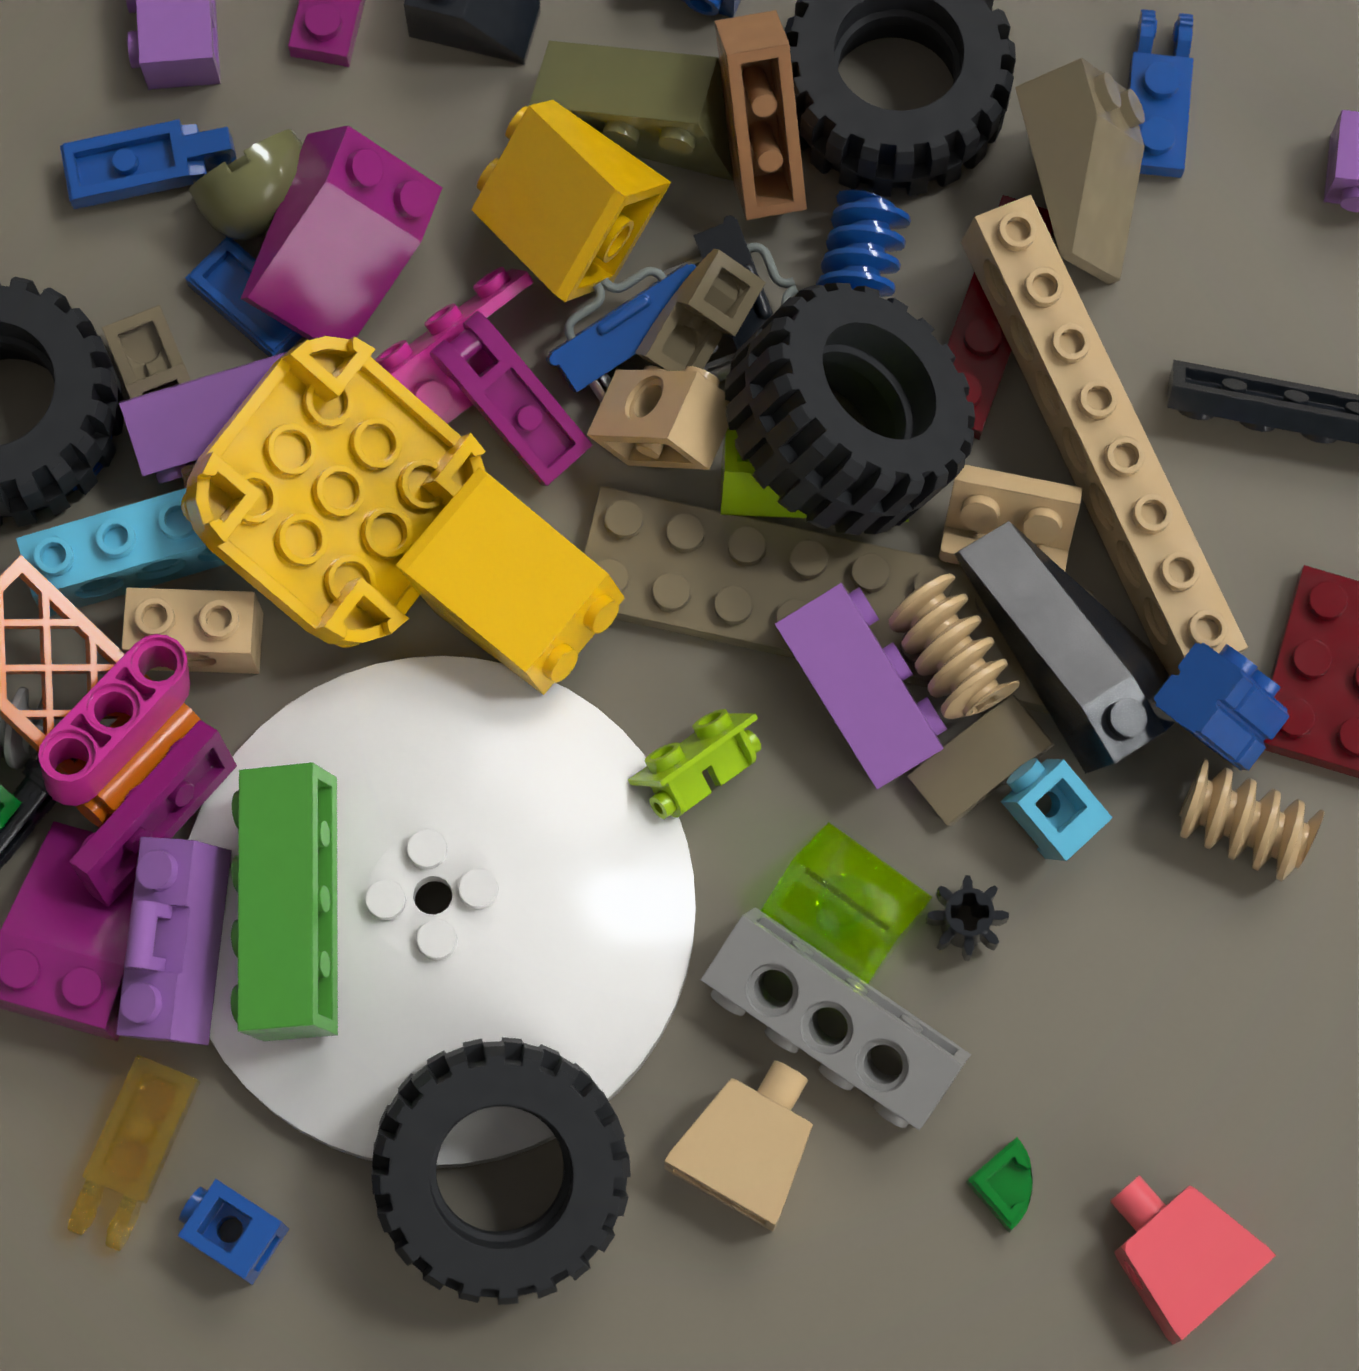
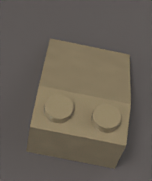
(1087, 161)

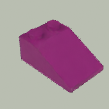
(340, 235)
(62, 945)

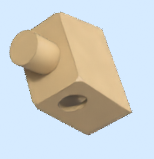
(747, 1145)

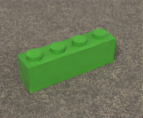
(286, 903)

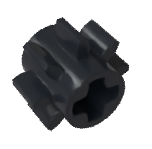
(953, 928)

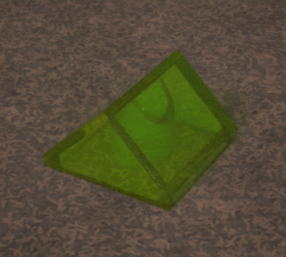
(846, 902)

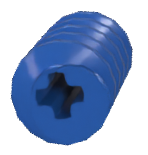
(861, 240)

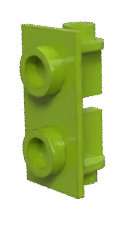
(677, 768)

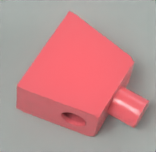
(1184, 1255)

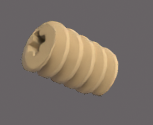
(949, 650)
(1248, 821)

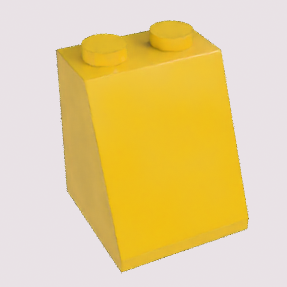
(567, 199)
(511, 582)

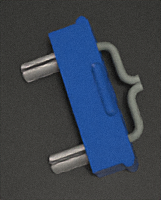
(618, 333)

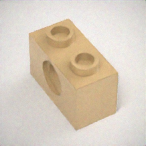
(662, 418)
(213, 626)

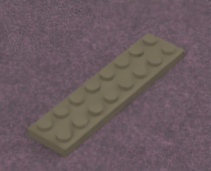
(741, 575)

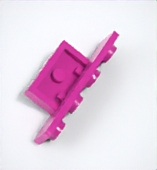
(413, 363)

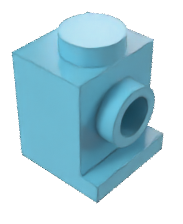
(1074, 810)

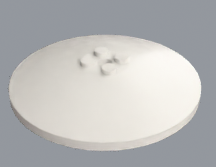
(560, 877)

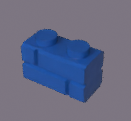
(1224, 703)

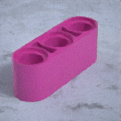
(109, 748)

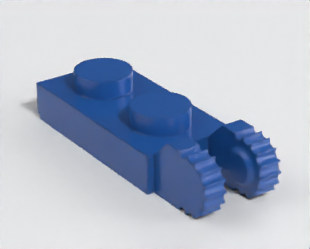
(1164, 93)

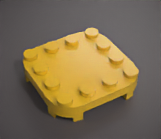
(328, 488)

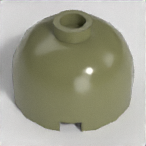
(246, 193)

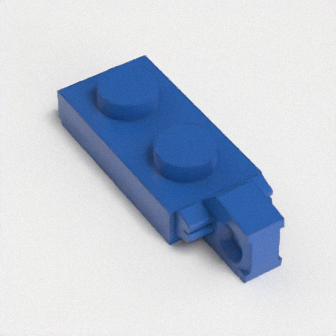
(142, 161)

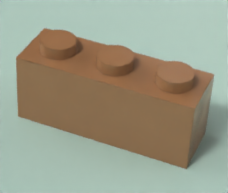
(761, 114)

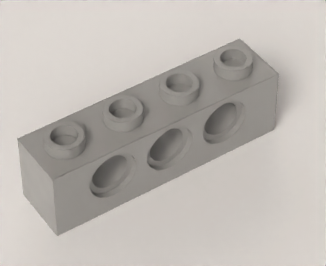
(872, 1019)

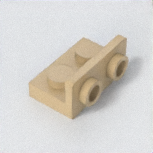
(989, 498)

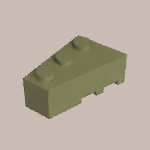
(644, 101)

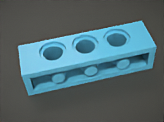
(118, 551)

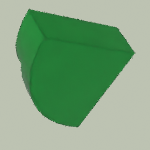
(1005, 1184)

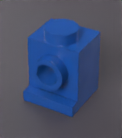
(210, 1209)

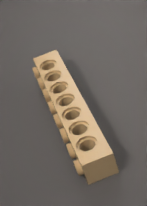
(1099, 433)

